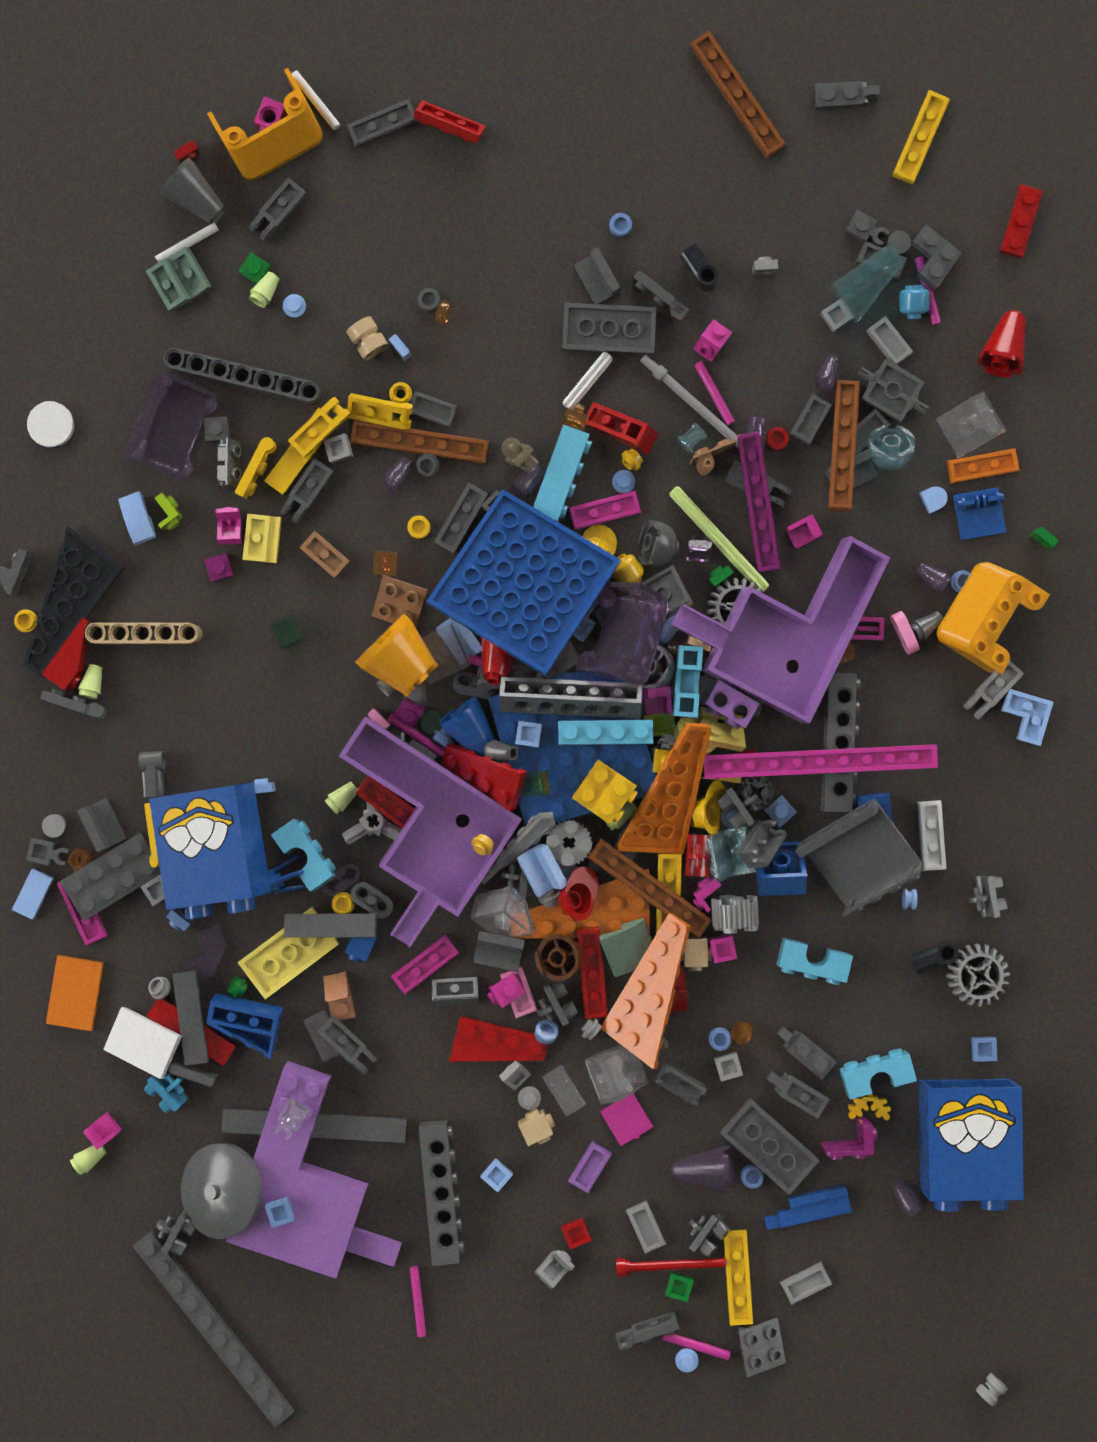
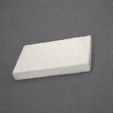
(142, 1042)

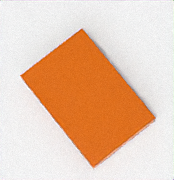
(75, 993)

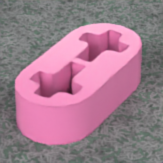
(904, 632)

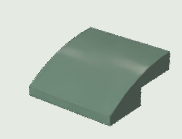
(179, 279)
(626, 946)

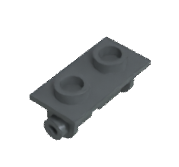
(230, 473)

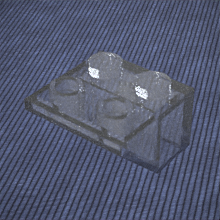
(615, 1074)

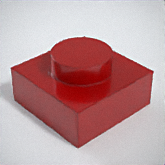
(187, 151)
(576, 1233)

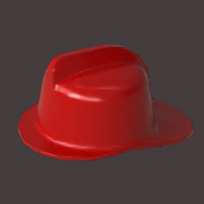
(579, 894)

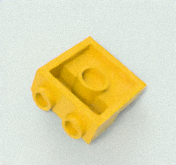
(605, 792)

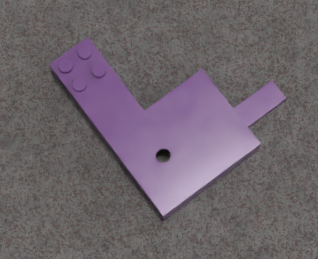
(765, 634)
(430, 848)
(321, 1199)

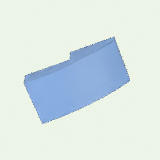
(136, 518)

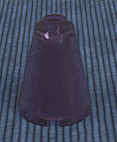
(706, 1169)

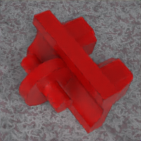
(697, 856)

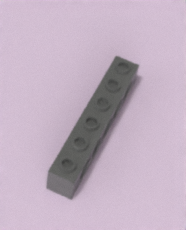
(570, 697)
(832, 730)
(441, 1252)

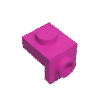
(712, 340)
(229, 526)
(705, 888)
(505, 991)

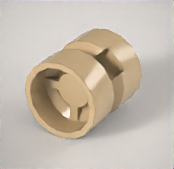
(366, 336)

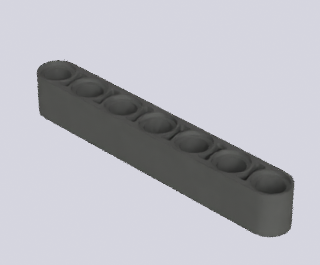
(233, 369)

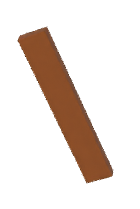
(737, 94)
(419, 442)
(844, 446)
(648, 886)

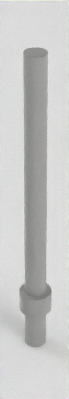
(660, 373)

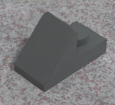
(13, 578)

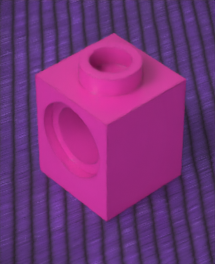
(267, 108)

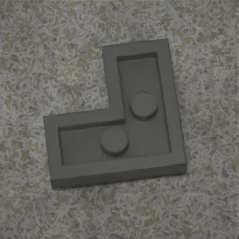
(940, 256)

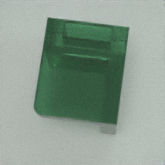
(287, 632)

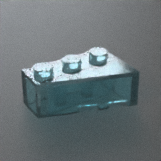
(866, 281)

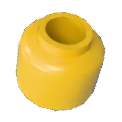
(628, 570)

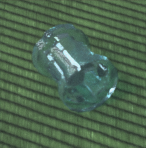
(692, 437)

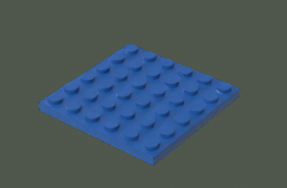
(523, 582)
(568, 764)

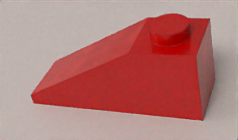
(621, 427)
(70, 660)

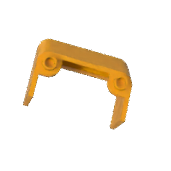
(276, 143)

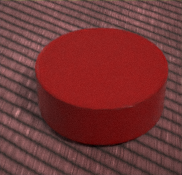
(777, 439)

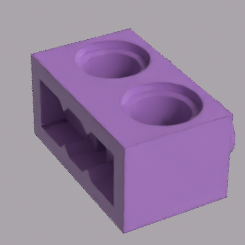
(733, 699)

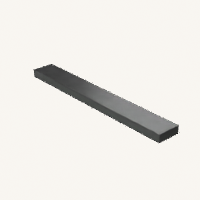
(327, 1125)

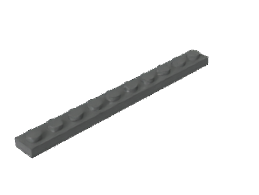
(214, 1329)

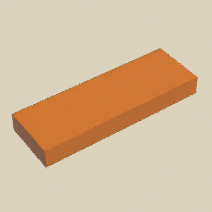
(982, 466)

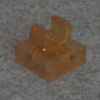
(575, 418)
(385, 563)

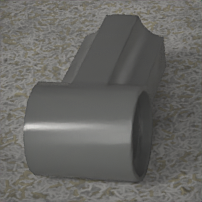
(152, 767)

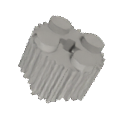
(582, 842)
(735, 913)

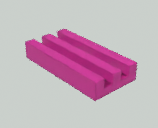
(880, 629)

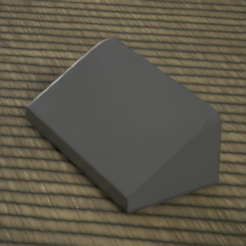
(455, 992)

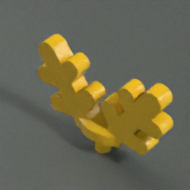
(877, 1103)

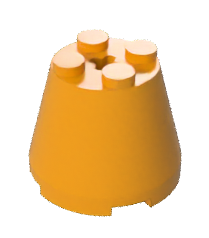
(399, 657)

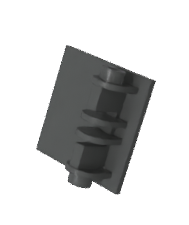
(761, 1346)

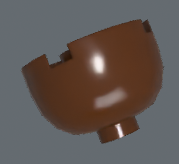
(559, 957)

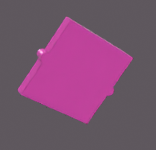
(626, 1119)

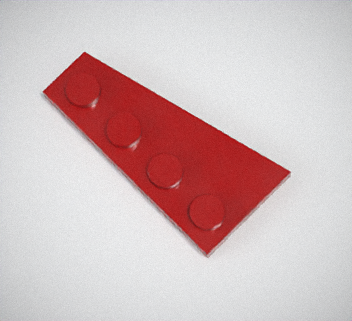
(489, 777)
(493, 1042)

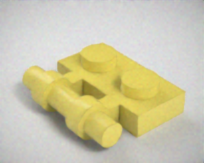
(723, 734)

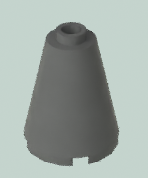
(192, 192)

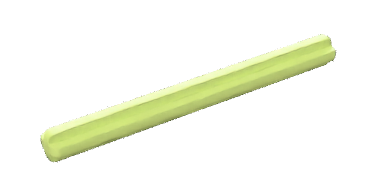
(718, 538)

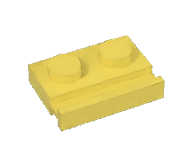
(262, 538)

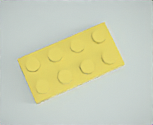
(283, 959)

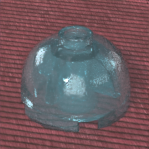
(891, 447)

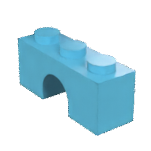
(687, 681)
(318, 869)
(833, 967)
(857, 1076)

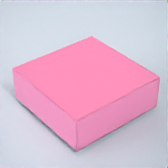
(375, 716)

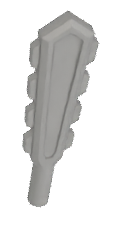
(530, 835)

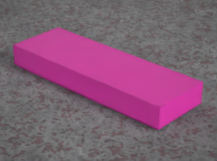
(604, 510)
(90, 929)
(425, 964)

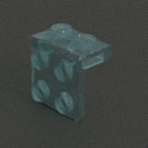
(722, 849)

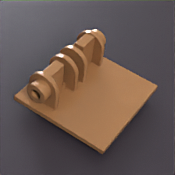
(703, 457)
(398, 598)

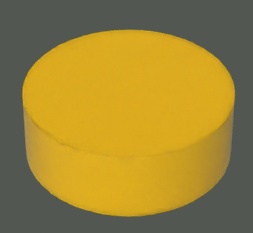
(418, 527)

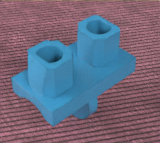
(169, 1090)

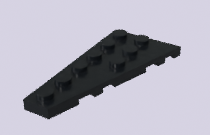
(73, 592)

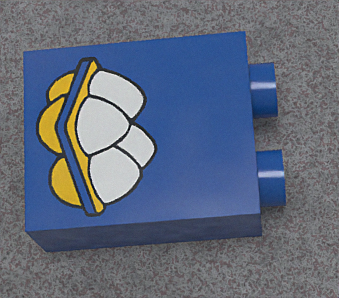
(210, 849)
(971, 1142)

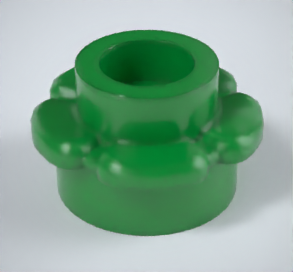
(237, 987)

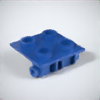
(979, 513)

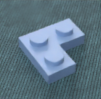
(1034, 713)

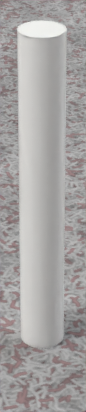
(316, 101)
(188, 242)

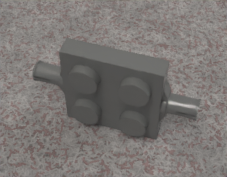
(892, 390)

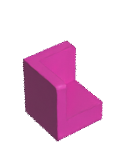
(803, 531)
(657, 700)
(722, 947)
(102, 1130)

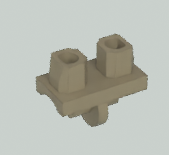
(518, 454)

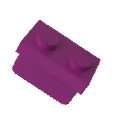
(858, 1148)

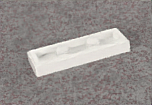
(931, 835)

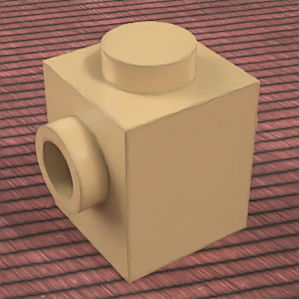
(696, 954)
(536, 1127)

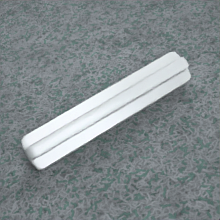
(587, 380)

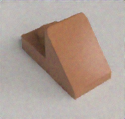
(339, 996)

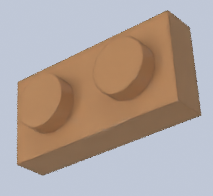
(325, 554)

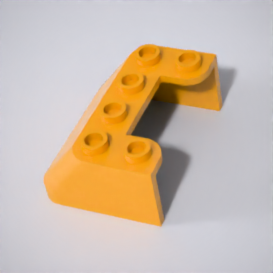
(983, 612)

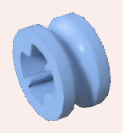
(909, 899)

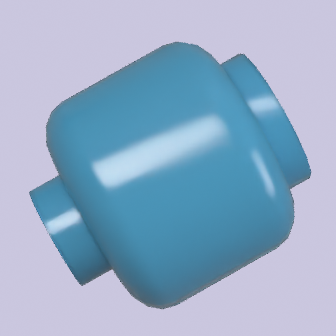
(914, 301)

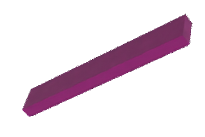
(758, 501)

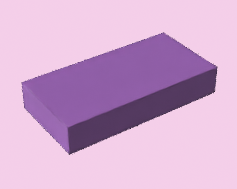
(590, 1167)

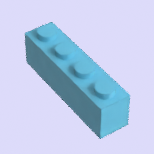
(561, 472)
(606, 732)

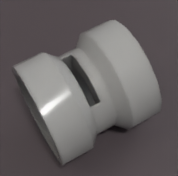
(991, 1389)

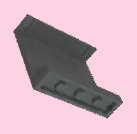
(862, 856)

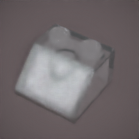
(971, 424)
(503, 913)

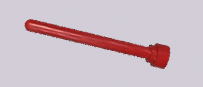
(626, 1267)

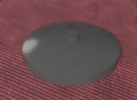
(221, 1190)

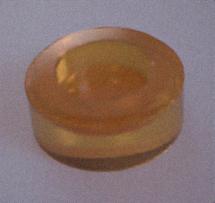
(443, 312)

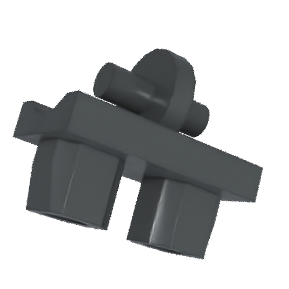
(731, 799)
(518, 880)
(986, 897)
(563, 1012)
(714, 1226)
(174, 1243)

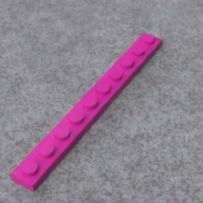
(820, 761)

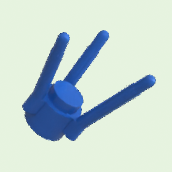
(277, 880)

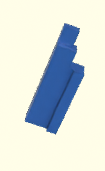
(811, 1207)

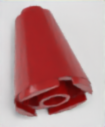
(1005, 347)
(495, 663)

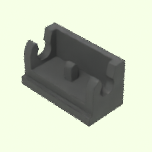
(761, 844)
(680, 1083)

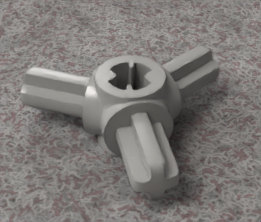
(363, 828)

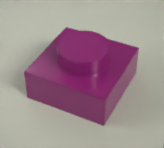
(219, 567)
(409, 712)

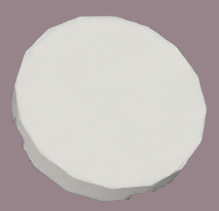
(50, 424)

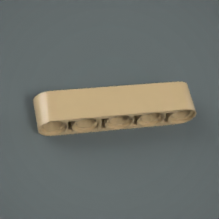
(133, 629)

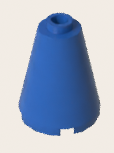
(469, 726)

